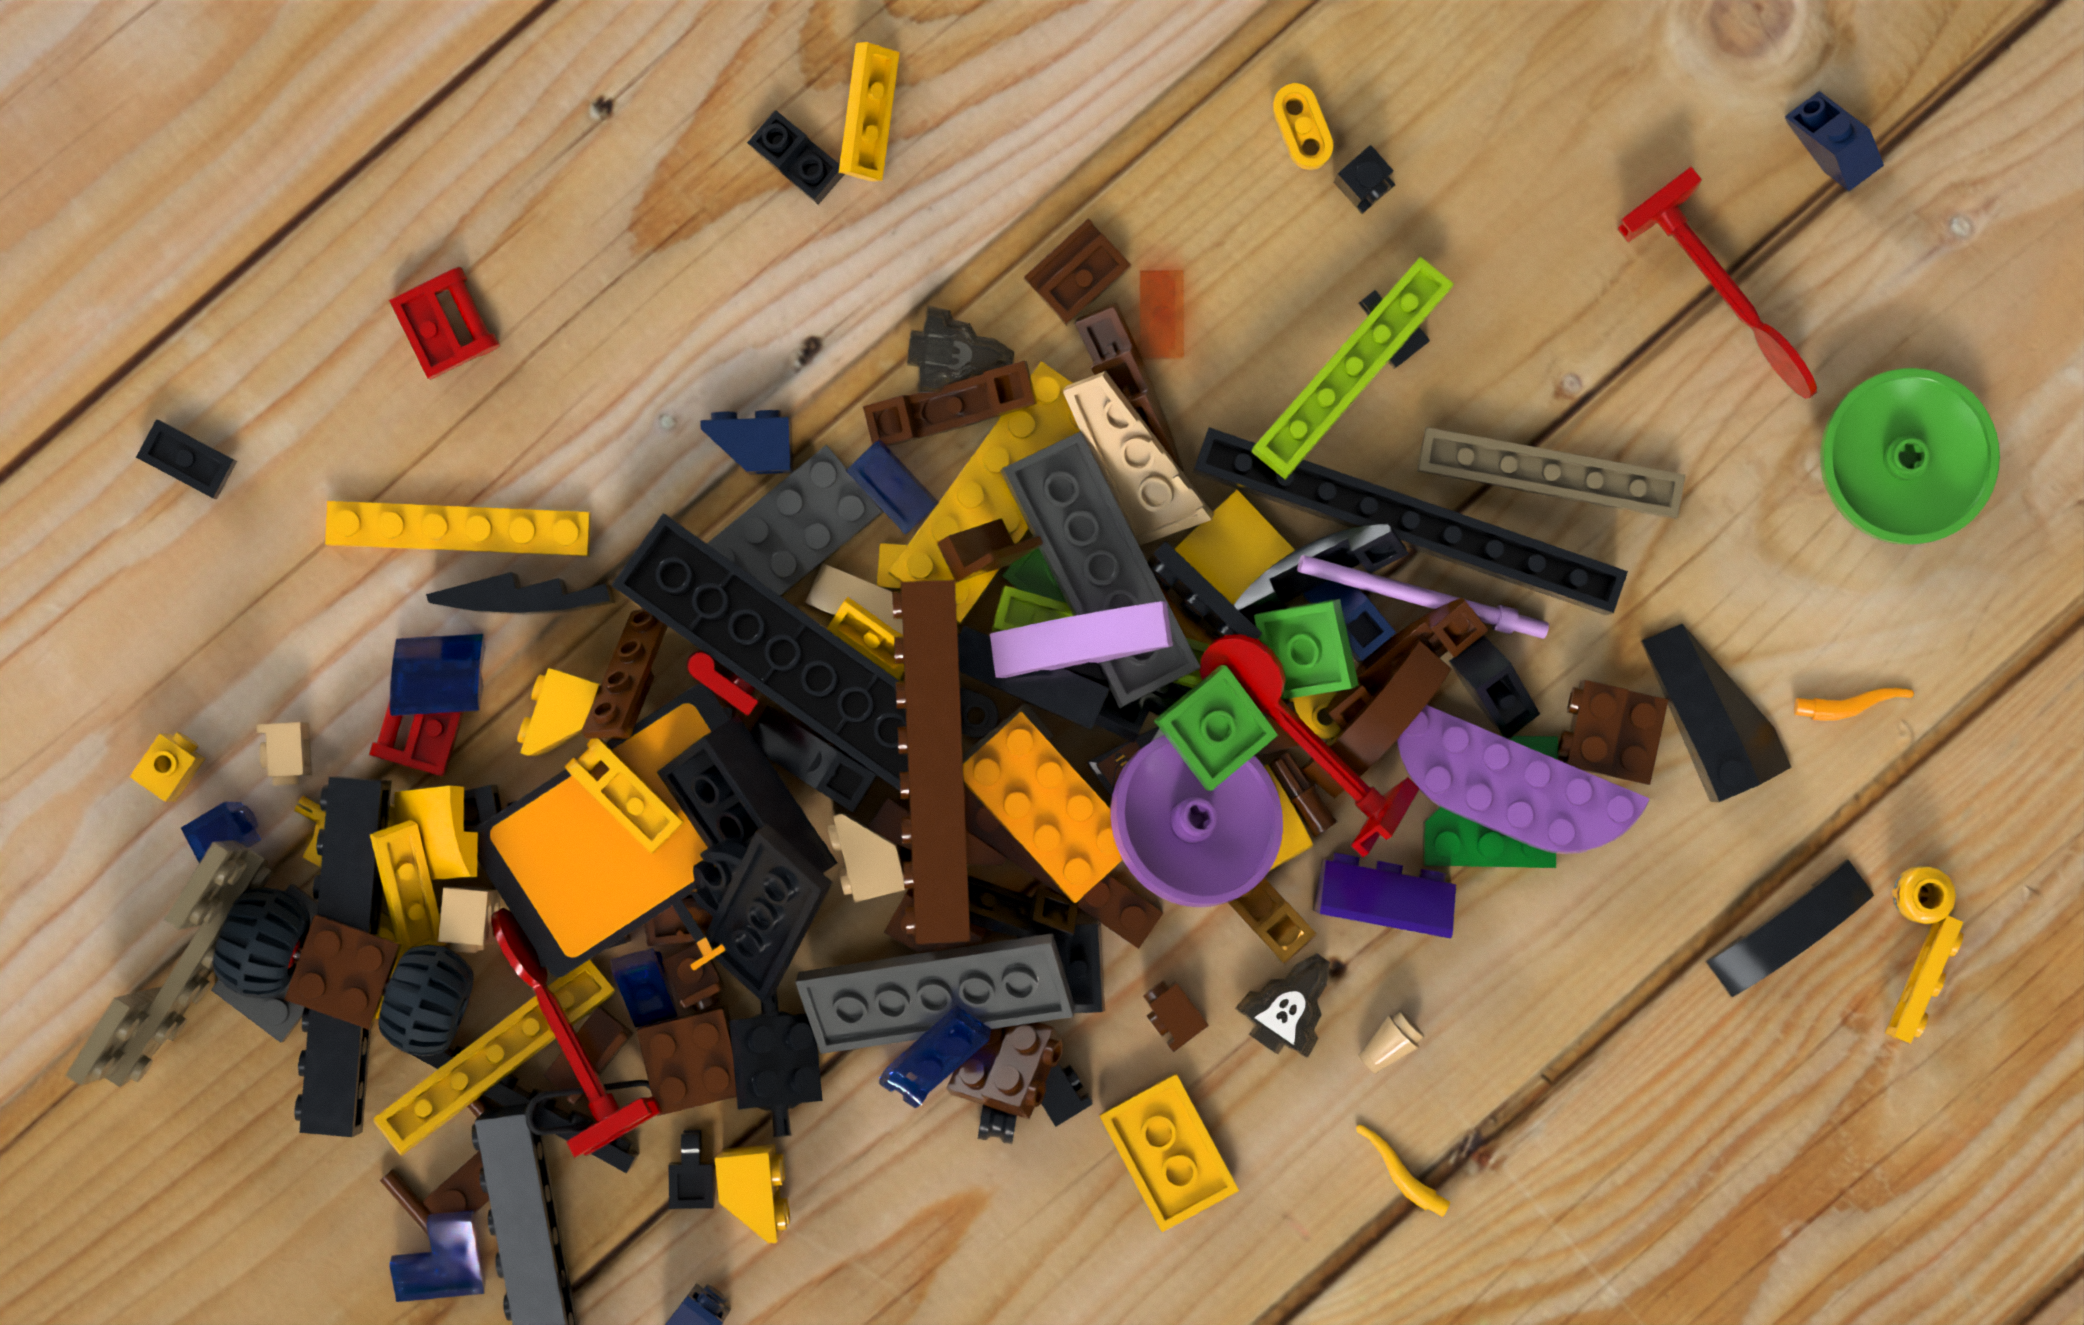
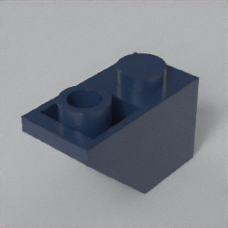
(1835, 140)
(756, 443)
(1363, 622)
(701, 1307)

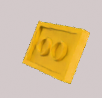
(1168, 1152)

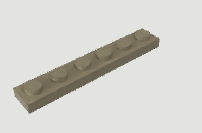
(1551, 473)

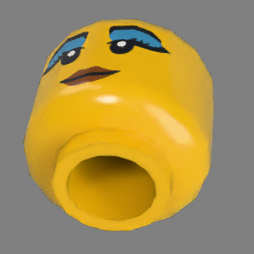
(1938, 894)

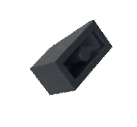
(1495, 686)

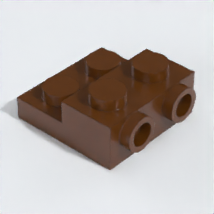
(1613, 731)
(1010, 1069)

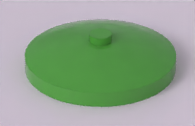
(1909, 456)

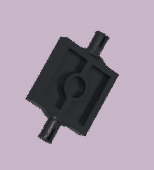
(775, 1063)

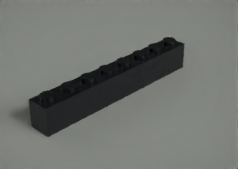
(349, 893)

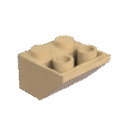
(870, 859)

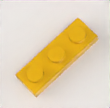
(869, 112)
(407, 885)
(1925, 979)

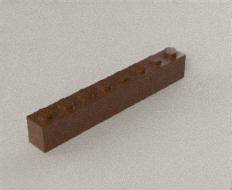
(934, 762)

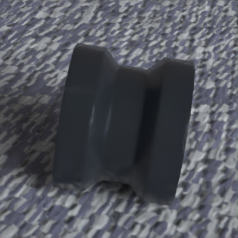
(996, 1124)

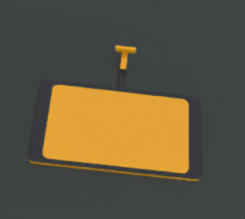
(577, 871)

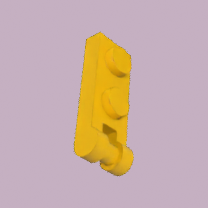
(625, 795)

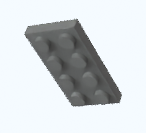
(798, 523)

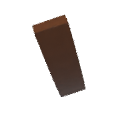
(1117, 354)

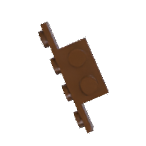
(626, 679)

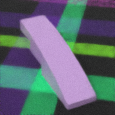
(1081, 639)

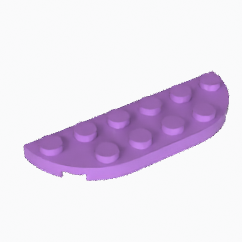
(1514, 786)

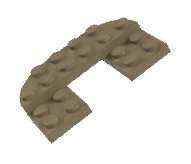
(144, 1020)

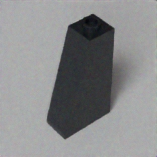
(1051, 690)

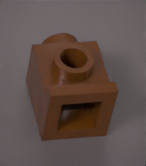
(1174, 1014)

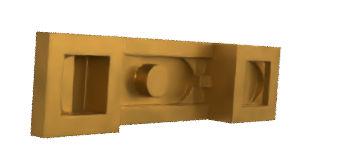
(1273, 920)

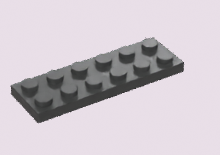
(1095, 556)
(909, 994)

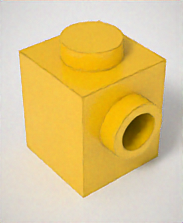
(168, 766)

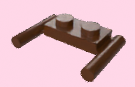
(456, 1194)

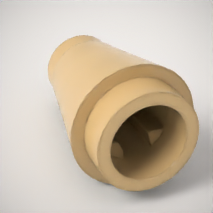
(1391, 1042)

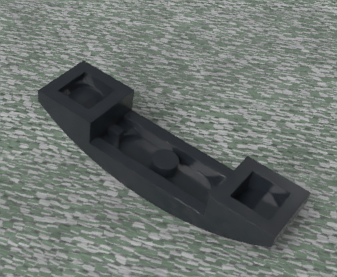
(1370, 545)
(1019, 914)
(1791, 929)

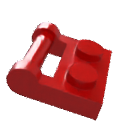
(431, 329)
(732, 689)
(428, 742)

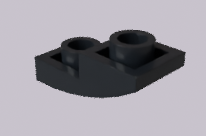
(796, 157)

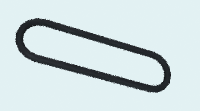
(571, 1091)

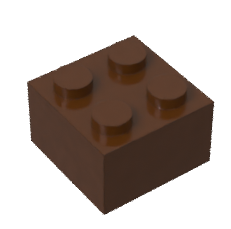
(689, 1060)

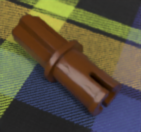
(1302, 794)

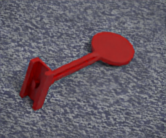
(1665, 210)
(1264, 681)
(610, 1119)

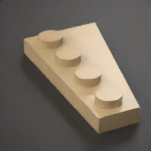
(1134, 463)

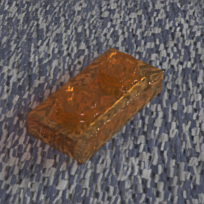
(1161, 314)

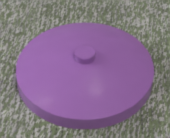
(1191, 840)

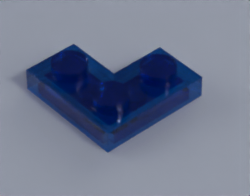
(451, 1266)

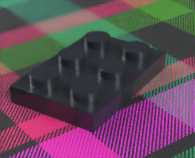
(1199, 596)

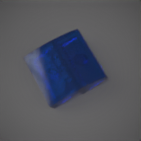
(437, 674)

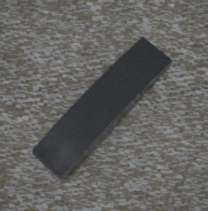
(505, 596)

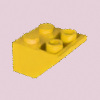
(559, 711)
(750, 1188)

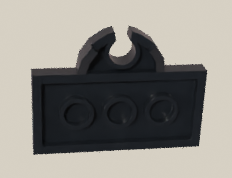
(758, 905)

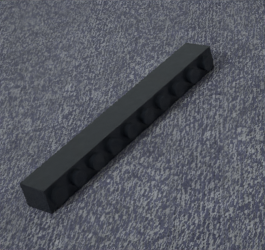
(1416, 523)

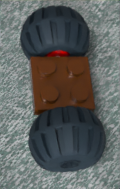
(342, 971)

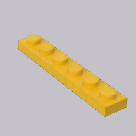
(458, 528)
(488, 1060)

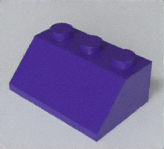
(1386, 896)

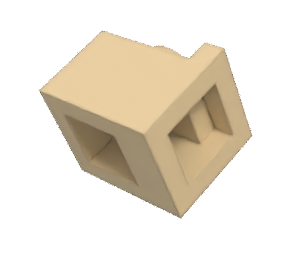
(285, 751)

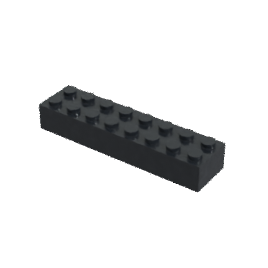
(768, 644)

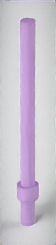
(1501, 618)

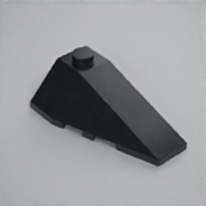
(1719, 724)

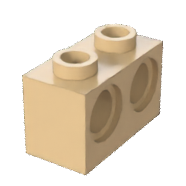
(467, 917)

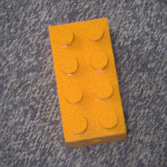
(1044, 806)

